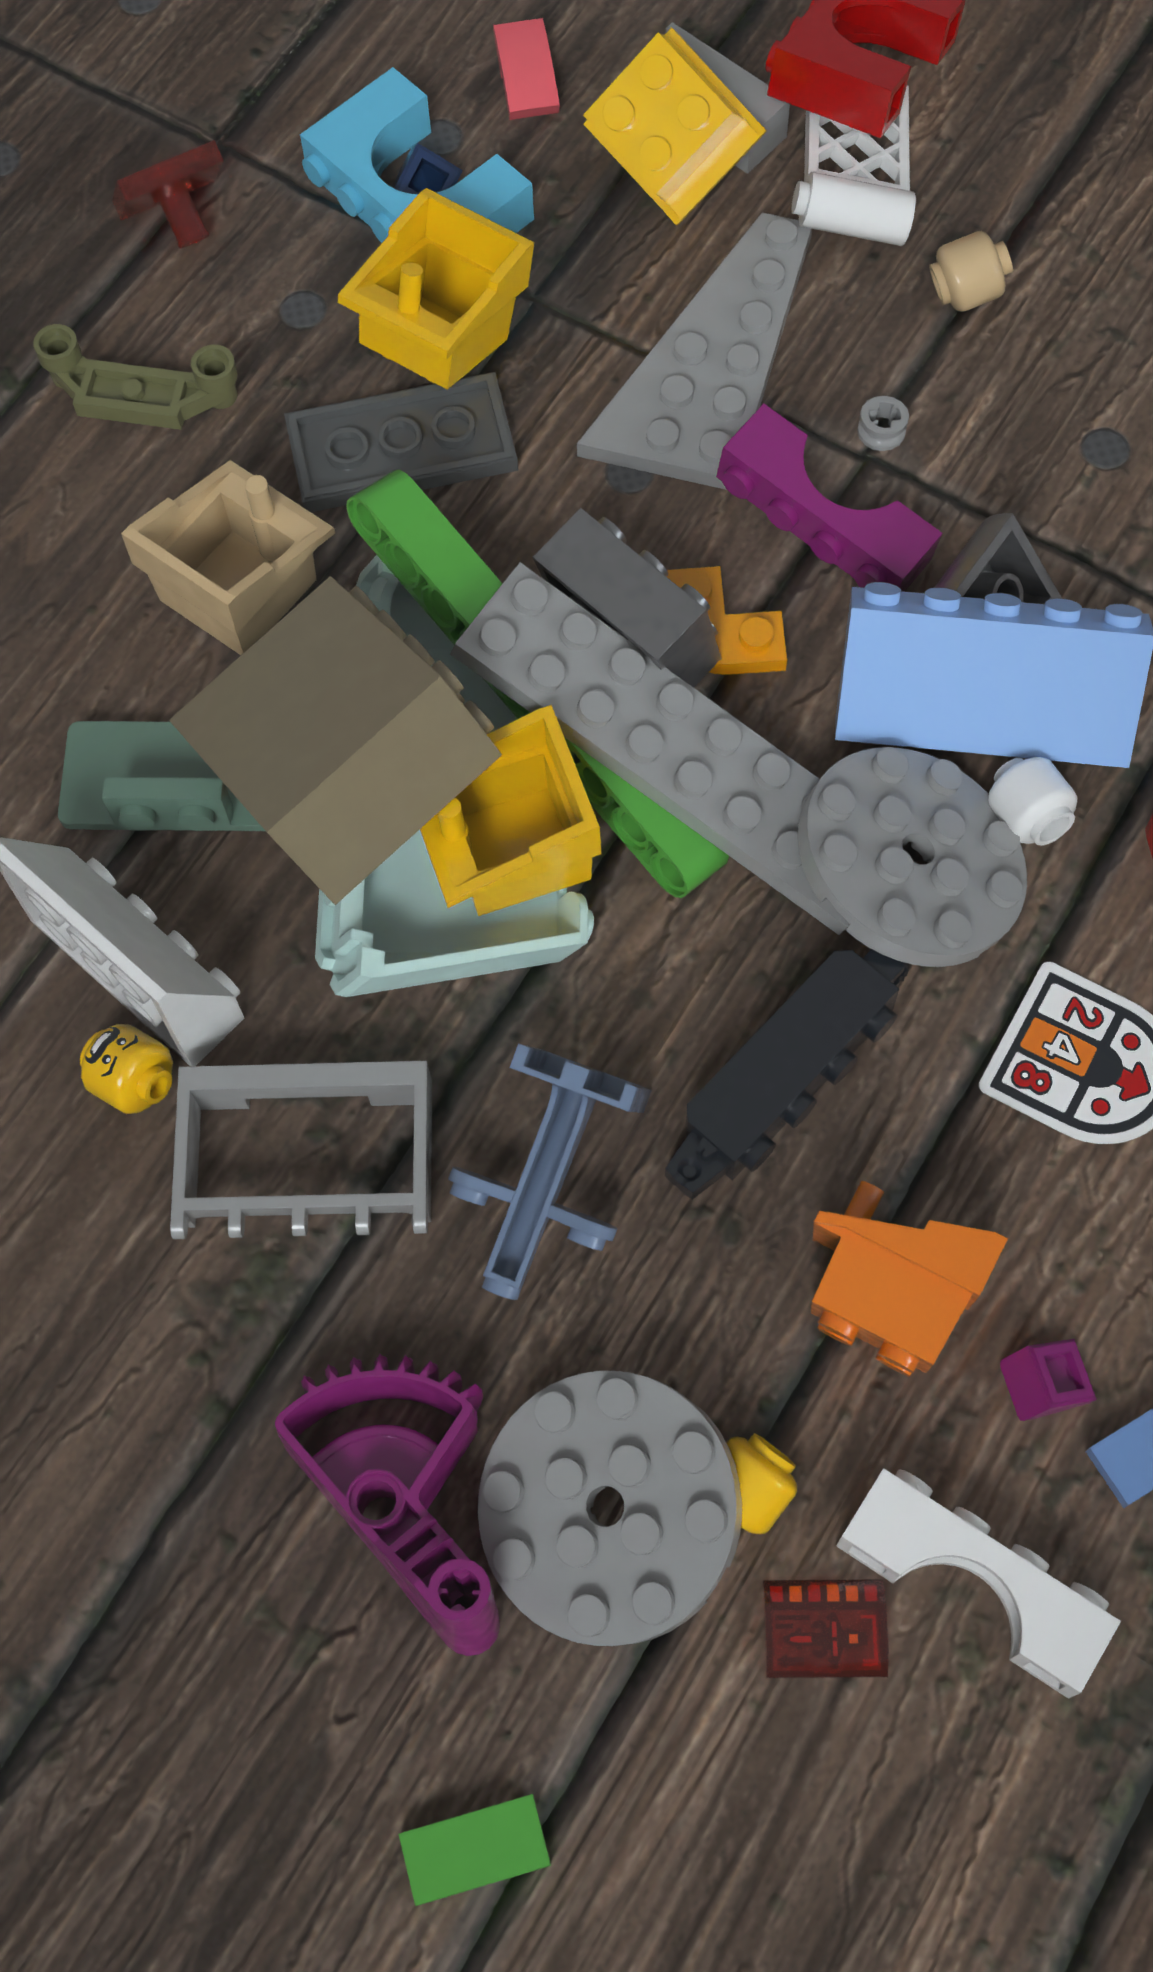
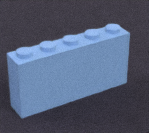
(993, 675)

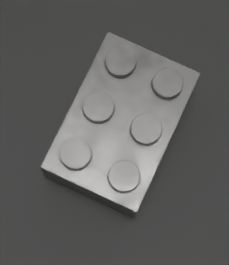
(631, 595)

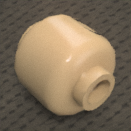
(970, 271)

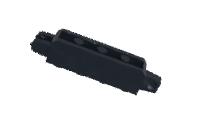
(784, 1066)

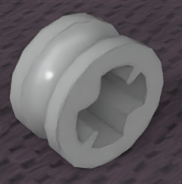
(879, 437)

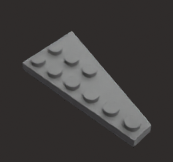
(708, 365)

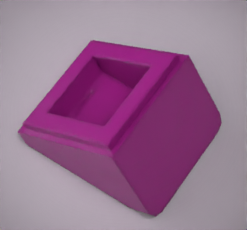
(1047, 1379)

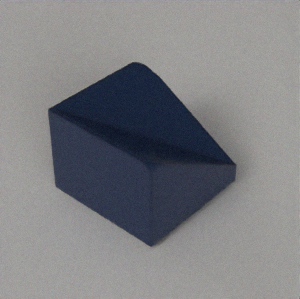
(425, 170)

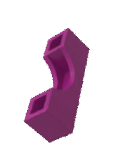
(870, 545)

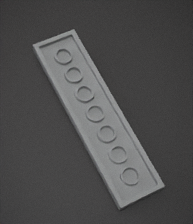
(647, 729)

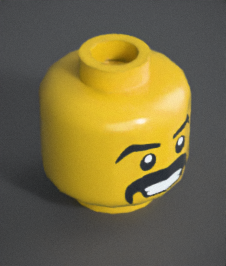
(126, 1068)

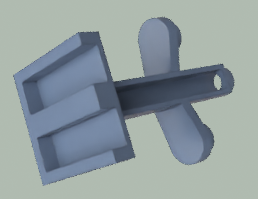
(535, 1198)

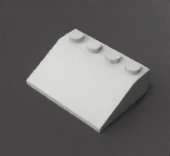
(122, 946)

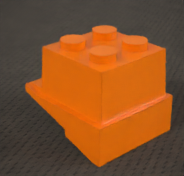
(898, 1281)

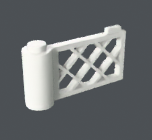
(855, 200)

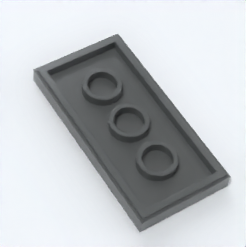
(420, 430)

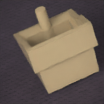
(229, 554)

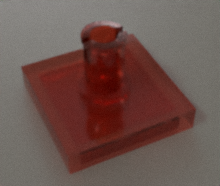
(169, 186)

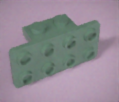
(143, 780)

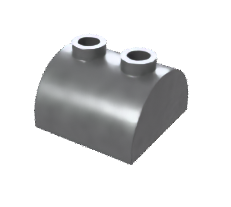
(999, 562)

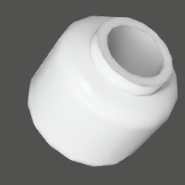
(1033, 800)

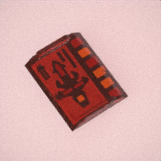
(825, 1628)

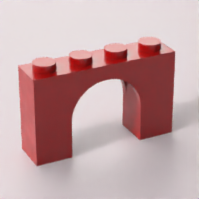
(851, 85)

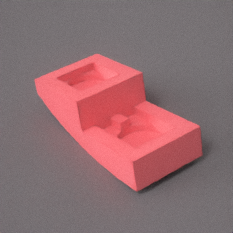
(526, 68)

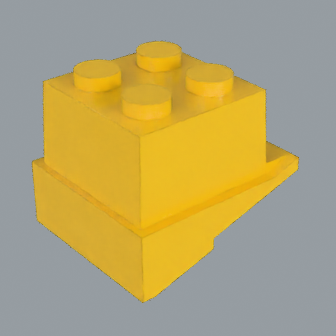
(673, 124)
(439, 289)
(518, 824)

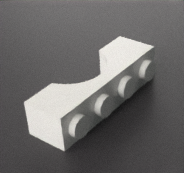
(1054, 1628)

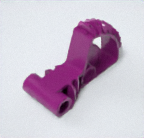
(411, 1471)

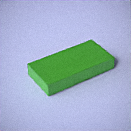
(474, 1850)

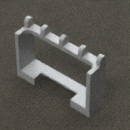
(234, 1087)

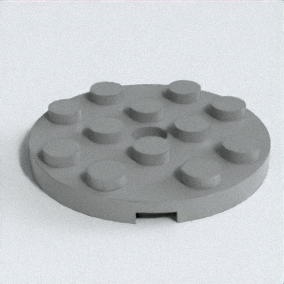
(904, 909)
(676, 1520)

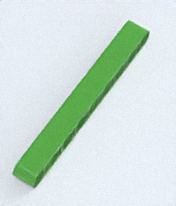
(453, 589)

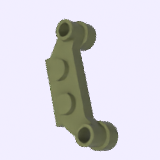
(134, 391)

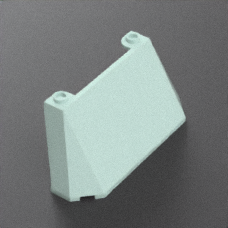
(396, 921)

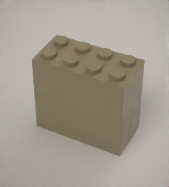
(339, 735)

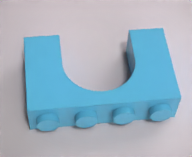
(377, 126)

